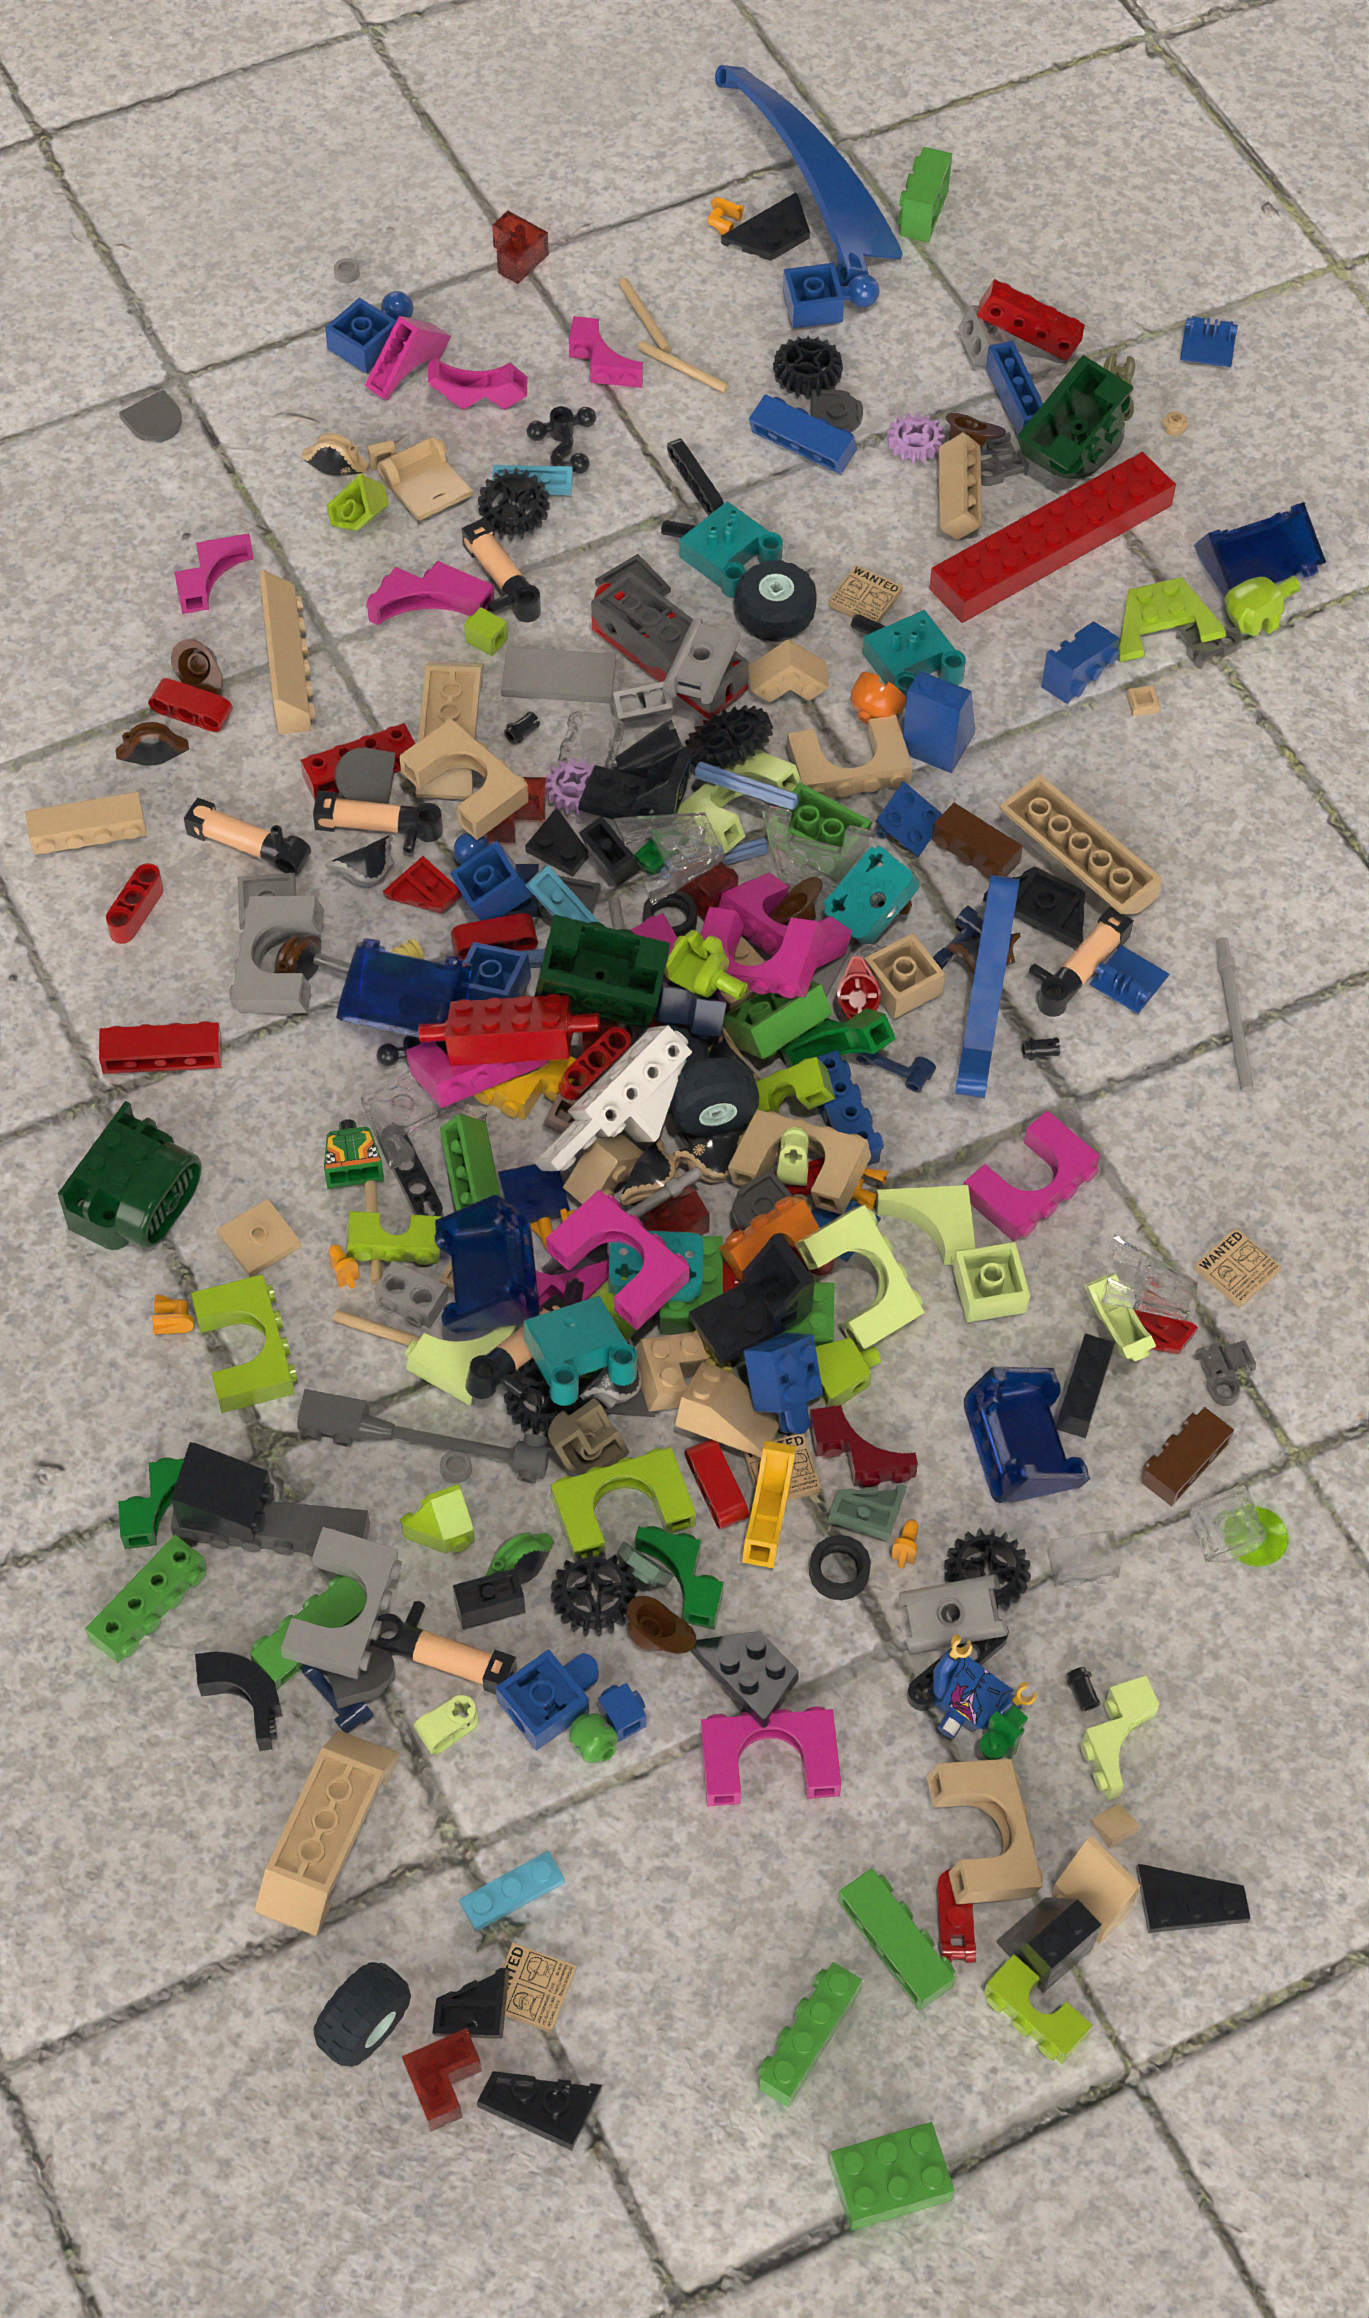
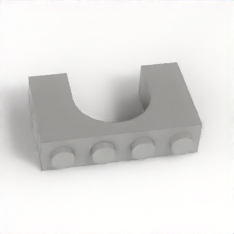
(266, 921)
(346, 1648)

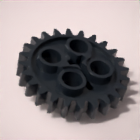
(746, 729)

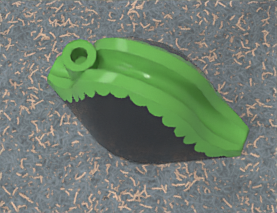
(524, 1552)

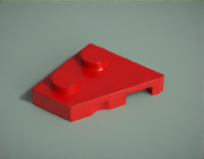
(423, 887)
(1168, 1333)

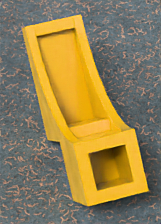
(521, 1093)
(769, 1504)

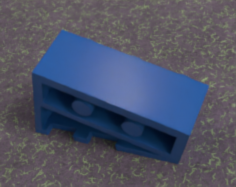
(1079, 661)

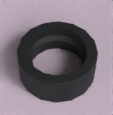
(676, 899)
(841, 1544)

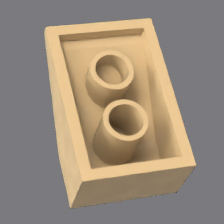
(723, 1410)
(1099, 1885)

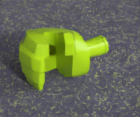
(1259, 604)
(702, 966)

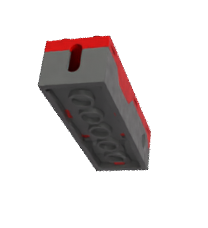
(650, 634)

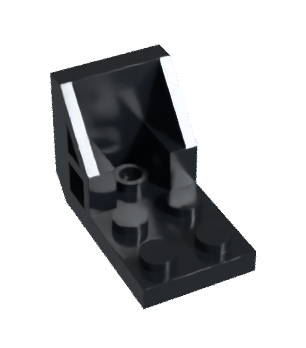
(627, 795)
(770, 1300)

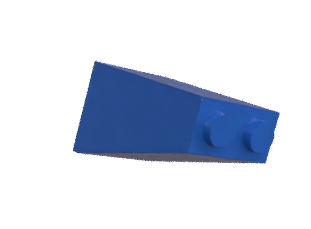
(938, 721)

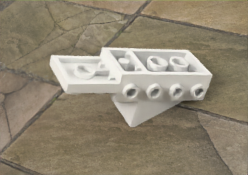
(627, 1097)

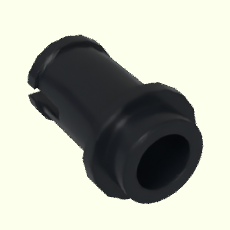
(516, 731)
(1040, 1047)
(1083, 1688)

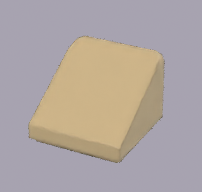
(1115, 1825)

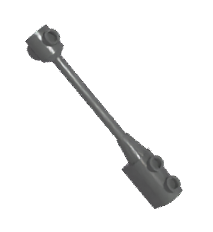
(349, 1421)

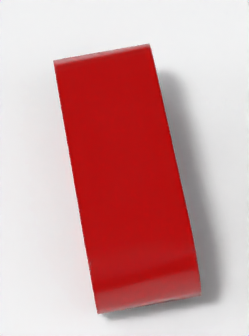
(190, 705)
(145, 890)
(507, 932)
(586, 1073)
(717, 1483)

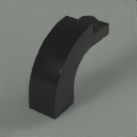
(240, 1676)

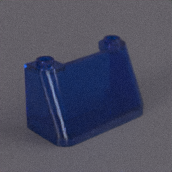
(1268, 548)
(400, 990)
(489, 1265)
(1019, 1436)

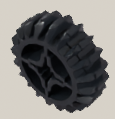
(809, 359)
(517, 489)
(536, 1390)
(1015, 1574)
(581, 1594)

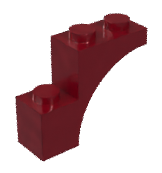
(867, 1463)

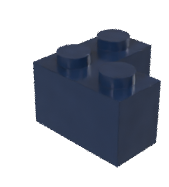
(701, 1014)

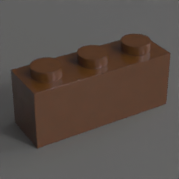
(976, 842)
(1186, 1455)

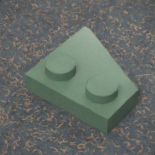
(868, 1510)
(645, 1568)

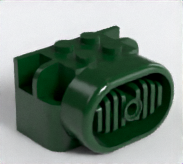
(1078, 422)
(603, 971)
(130, 1184)

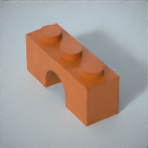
(788, 1218)

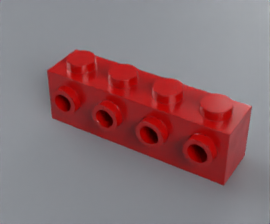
(1030, 320)
(320, 767)
(160, 1047)

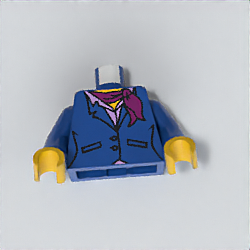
(970, 1692)

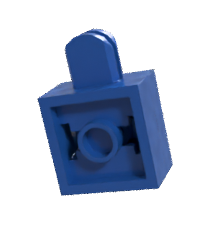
(784, 1378)
(547, 1696)

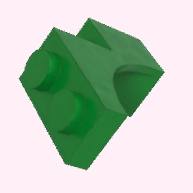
(863, 1033)
(142, 1516)
(681, 1556)

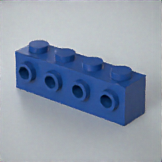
(1013, 383)
(803, 433)
(846, 1110)

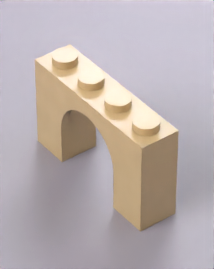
(454, 747)
(885, 770)
(843, 1155)
(994, 1789)

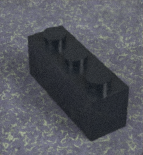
(1085, 1385)

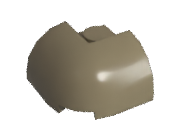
(586, 1439)

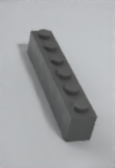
(287, 1528)

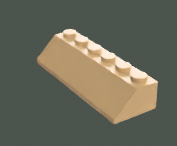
(286, 654)
(1083, 846)

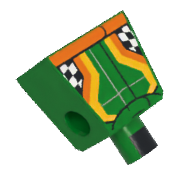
(351, 1156)

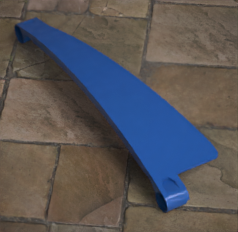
(843, 200)

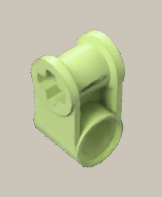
(793, 1160)
(444, 1727)

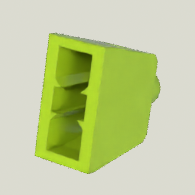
(844, 1370)

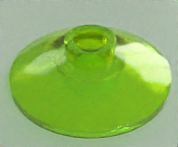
(1274, 1544)

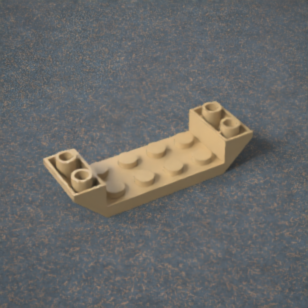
(452, 693)
(322, 1831)

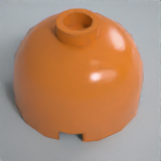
(875, 699)

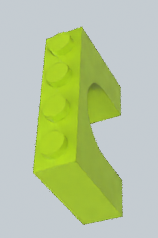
(249, 1304)
(652, 1474)

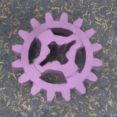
(915, 437)
(572, 782)

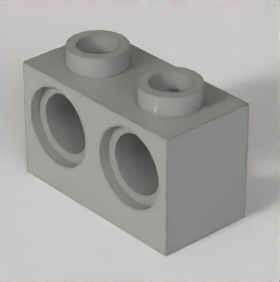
(979, 336)
(641, 702)
(415, 1289)

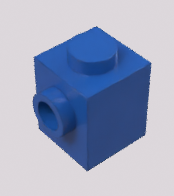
(623, 1710)

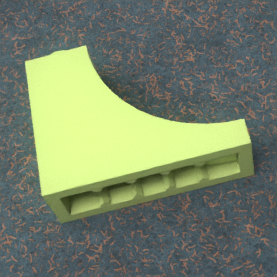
(939, 1211)
(448, 1362)

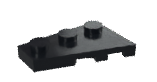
(1189, 1901)
(540, 2106)

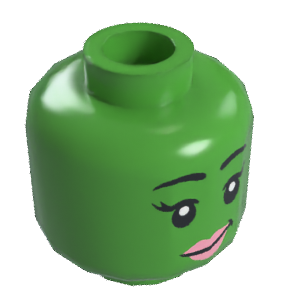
(593, 1738)

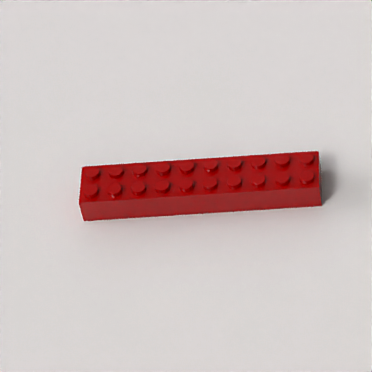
(1051, 537)

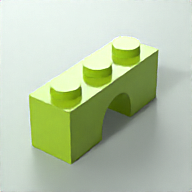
(807, 1080)
(369, 1241)
(1056, 2032)

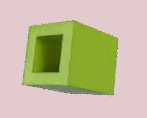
(486, 631)

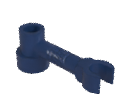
(970, 926)
(916, 1075)
(349, 1716)

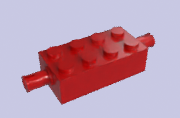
(509, 1029)

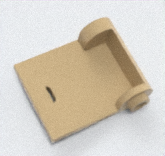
(423, 478)

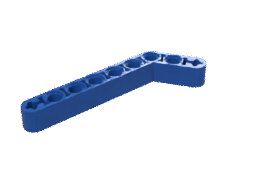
(987, 987)

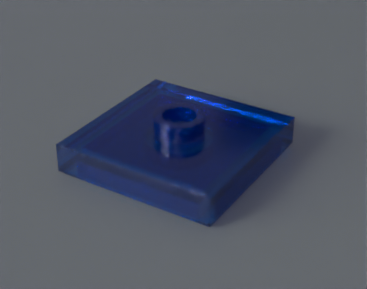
(534, 1192)

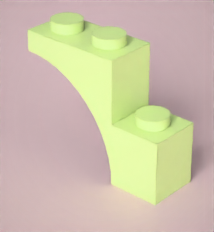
(1121, 1323)
(1129, 1706)

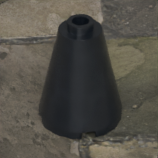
(650, 748)

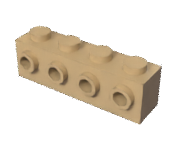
(960, 486)
(85, 823)

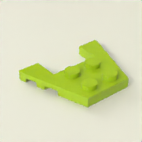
(1161, 608)

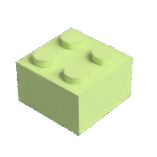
(991, 1282)

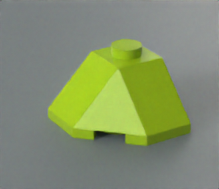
(358, 503)
(441, 1522)

